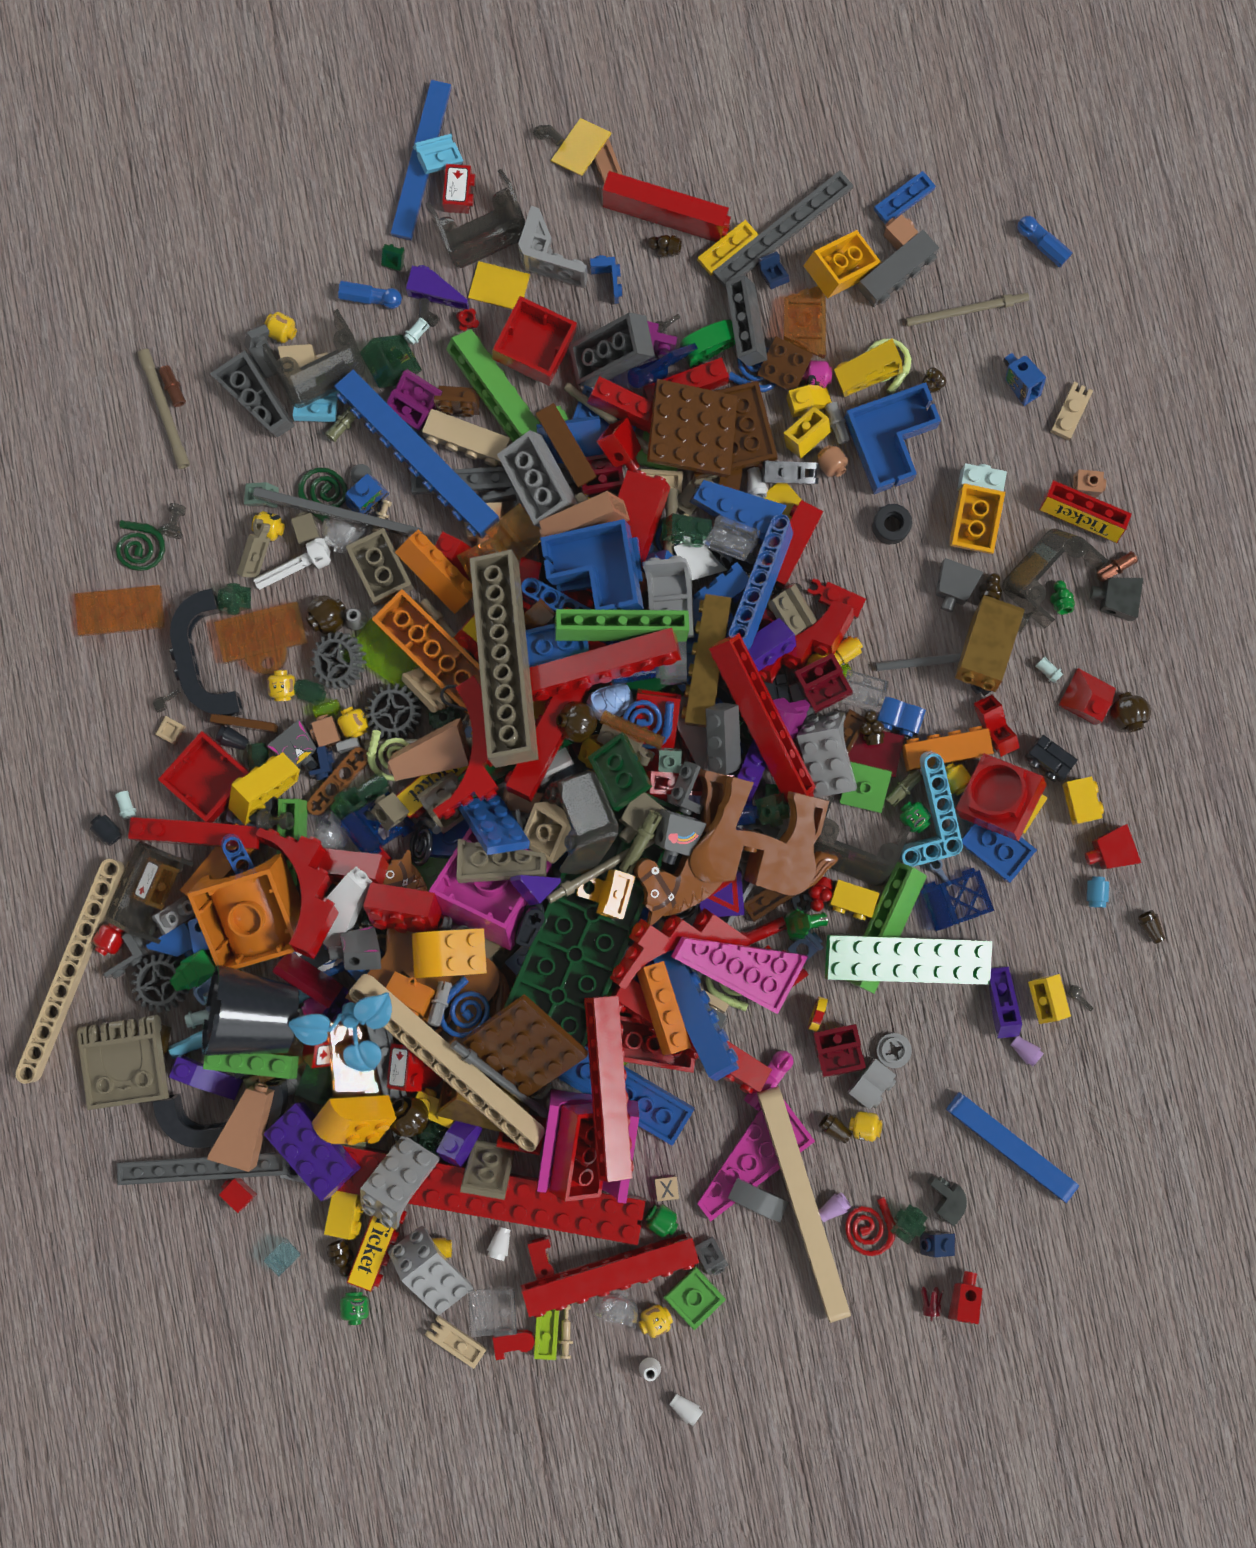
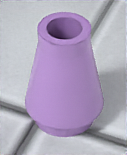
(1027, 1051)
(834, 1207)

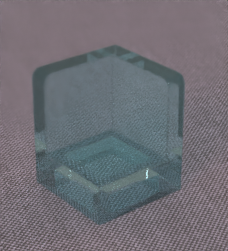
(282, 1257)

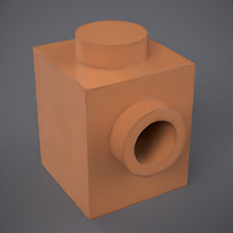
(899, 231)
(1089, 482)
(325, 731)

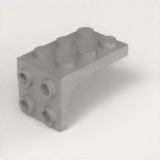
(670, 586)
(826, 754)
(396, 1181)
(428, 1271)

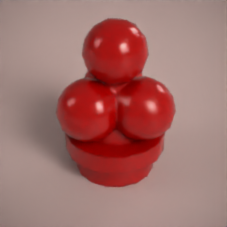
(821, 893)

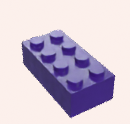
(319, 1163)

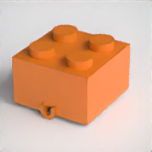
(413, 995)

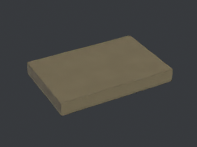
(487, 1170)

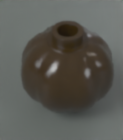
(325, 614)
(1130, 712)
(576, 721)
(410, 1116)

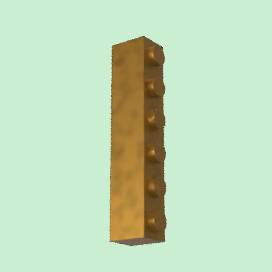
(704, 670)

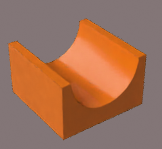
(248, 913)

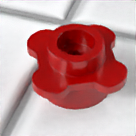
(463, 315)

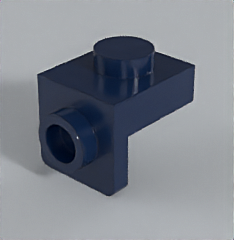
(773, 271)
(326, 759)
(937, 1244)

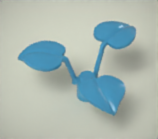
(371, 1010)

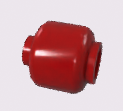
(108, 939)

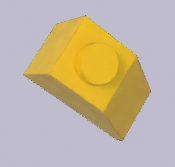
(806, 397)

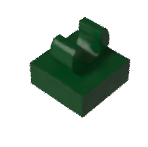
(392, 257)

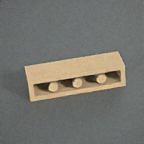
(464, 437)

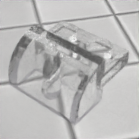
(732, 538)
(492, 1311)

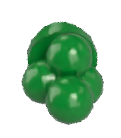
(1062, 598)

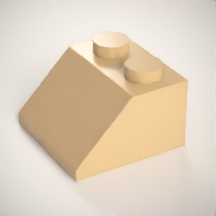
(547, 830)

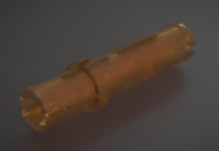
(638, 732)

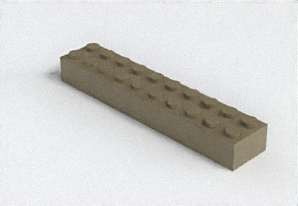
(503, 659)

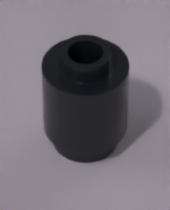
(105, 829)

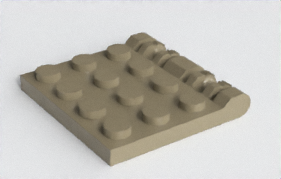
(122, 1065)

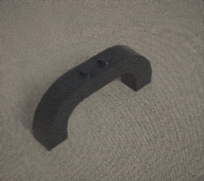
(182, 651)
(186, 1132)

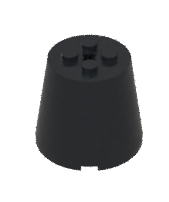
(248, 1014)

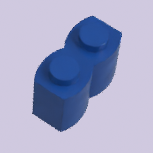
(901, 716)

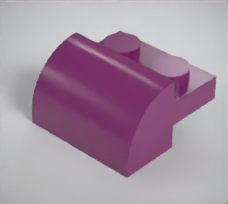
(661, 342)
(413, 399)
(792, 714)

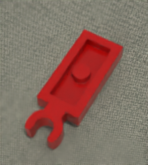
(833, 592)

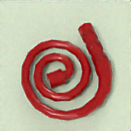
(866, 1230)

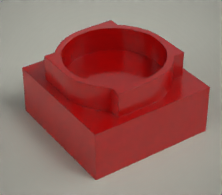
(534, 340)
(204, 777)
(1001, 796)

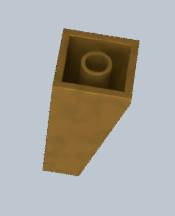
(989, 643)
(457, 1108)

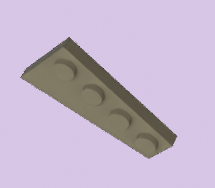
(477, 866)

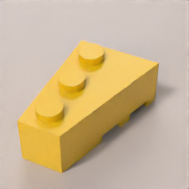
(869, 368)
(260, 785)

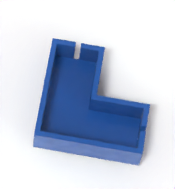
(880, 434)
(596, 553)

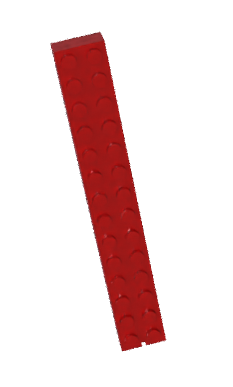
(523, 1204)

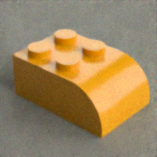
(841, 263)
(977, 518)
(449, 953)
(354, 1119)

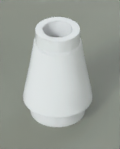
(755, 484)
(500, 1244)
(649, 1364)
(686, 1409)

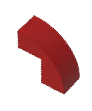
(992, 717)

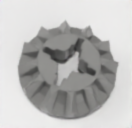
(903, 1054)

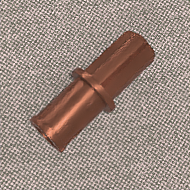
(172, 386)
(1117, 566)

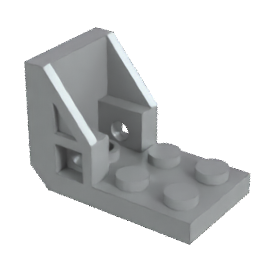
(539, 257)

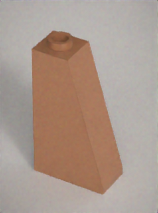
(591, 512)
(433, 753)
(244, 1132)

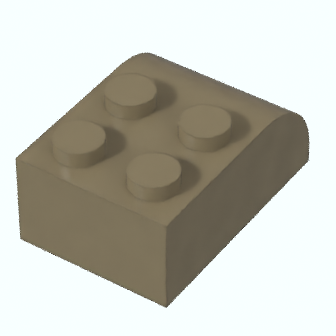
(379, 567)

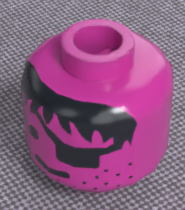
(818, 373)

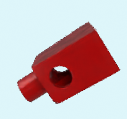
(620, 444)
(1114, 849)
(965, 1309)

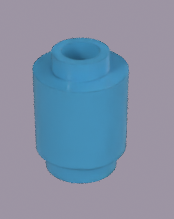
(1097, 892)

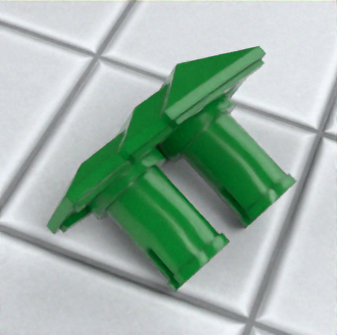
(800, 923)
(193, 971)

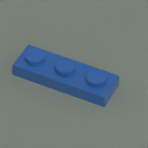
(904, 197)

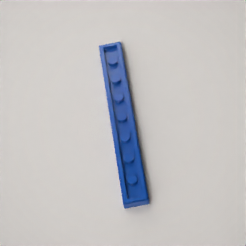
(415, 178)

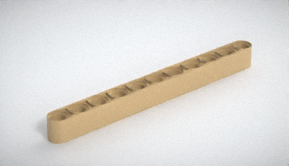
(62, 978)
(450, 1067)
(804, 1204)

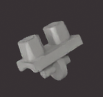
(173, 915)

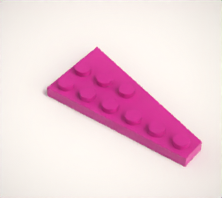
(750, 971)
(750, 1160)

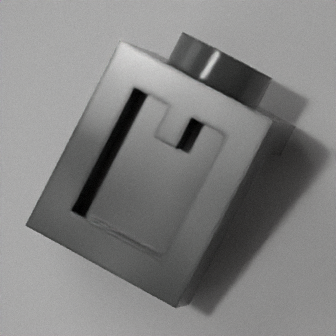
(711, 1256)

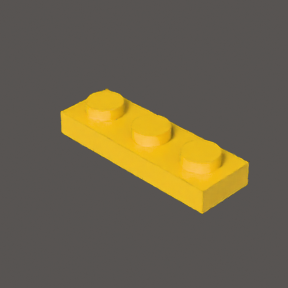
(727, 247)

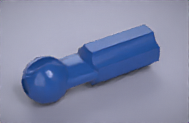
(1044, 240)
(367, 294)

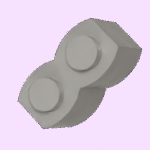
(872, 1084)

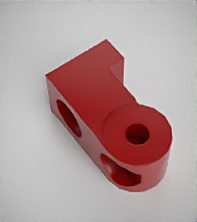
(538, 1252)
(522, 1341)

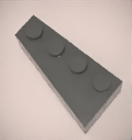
(252, 390)

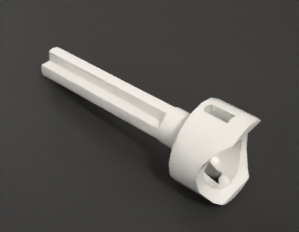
(317, 553)

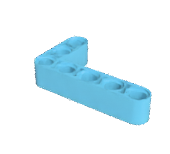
(938, 815)

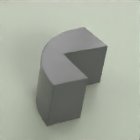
(758, 1200)

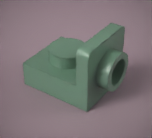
(249, 499)
(670, 760)

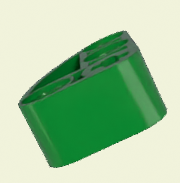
(709, 341)

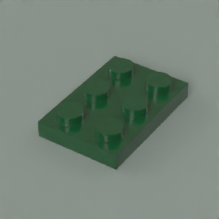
(620, 771)

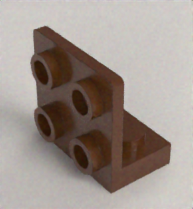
(785, 364)
(458, 401)

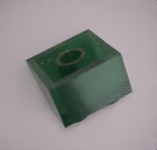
(388, 359)

